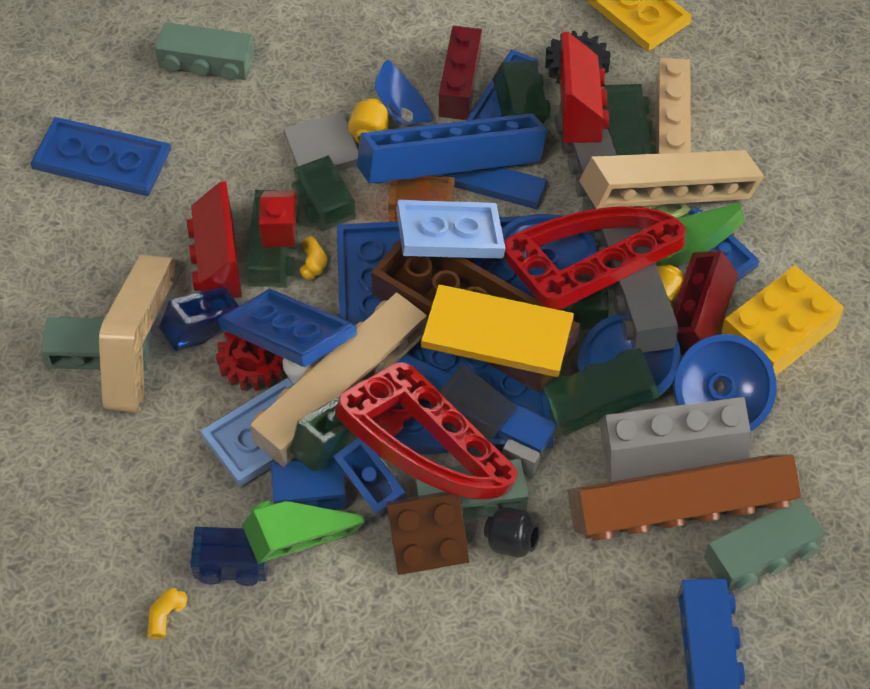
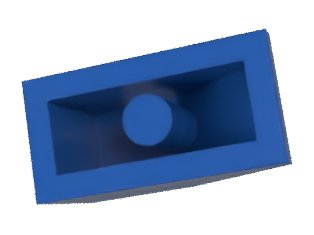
(370, 475)

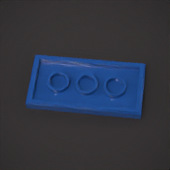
(101, 156)
(287, 327)

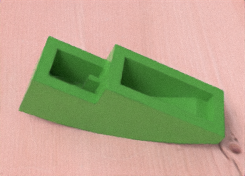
(705, 232)

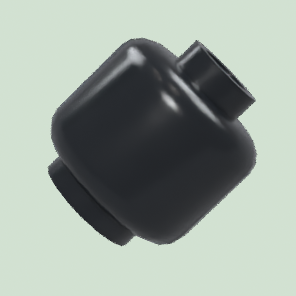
(512, 532)

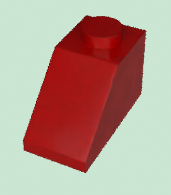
(278, 218)

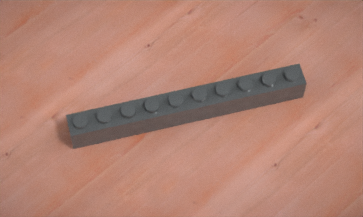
(640, 296)

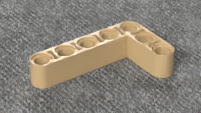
(127, 329)

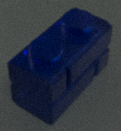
(225, 556)

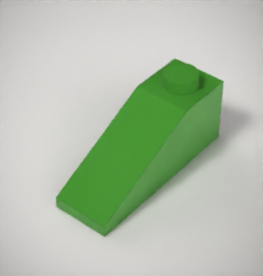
(295, 527)

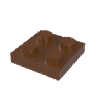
(427, 532)

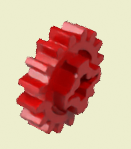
(244, 366)

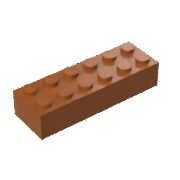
(685, 493)

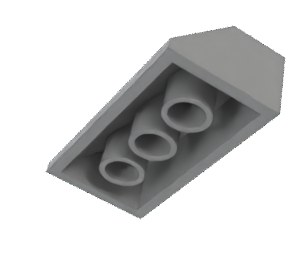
(674, 438)

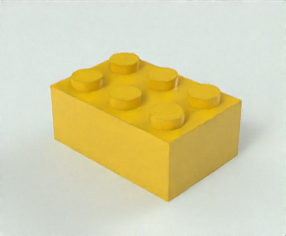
(786, 318)

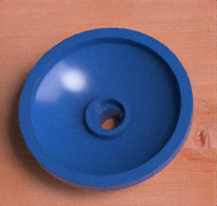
(561, 252)
(607, 341)
(737, 364)

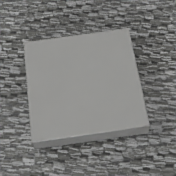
(322, 138)

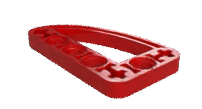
(655, 226)
(406, 386)

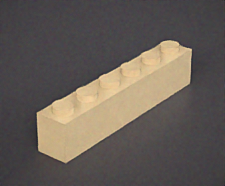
(670, 178)
(378, 344)

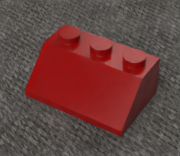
(581, 93)
(214, 242)

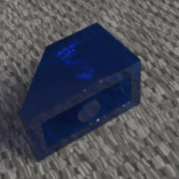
(195, 317)

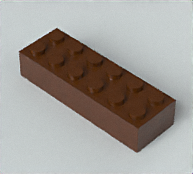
(418, 282)

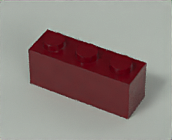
(460, 72)
(703, 297)

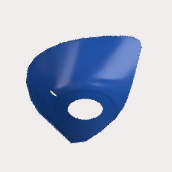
(398, 94)

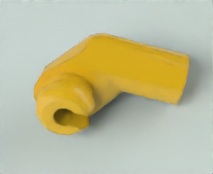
(315, 261)
(159, 610)

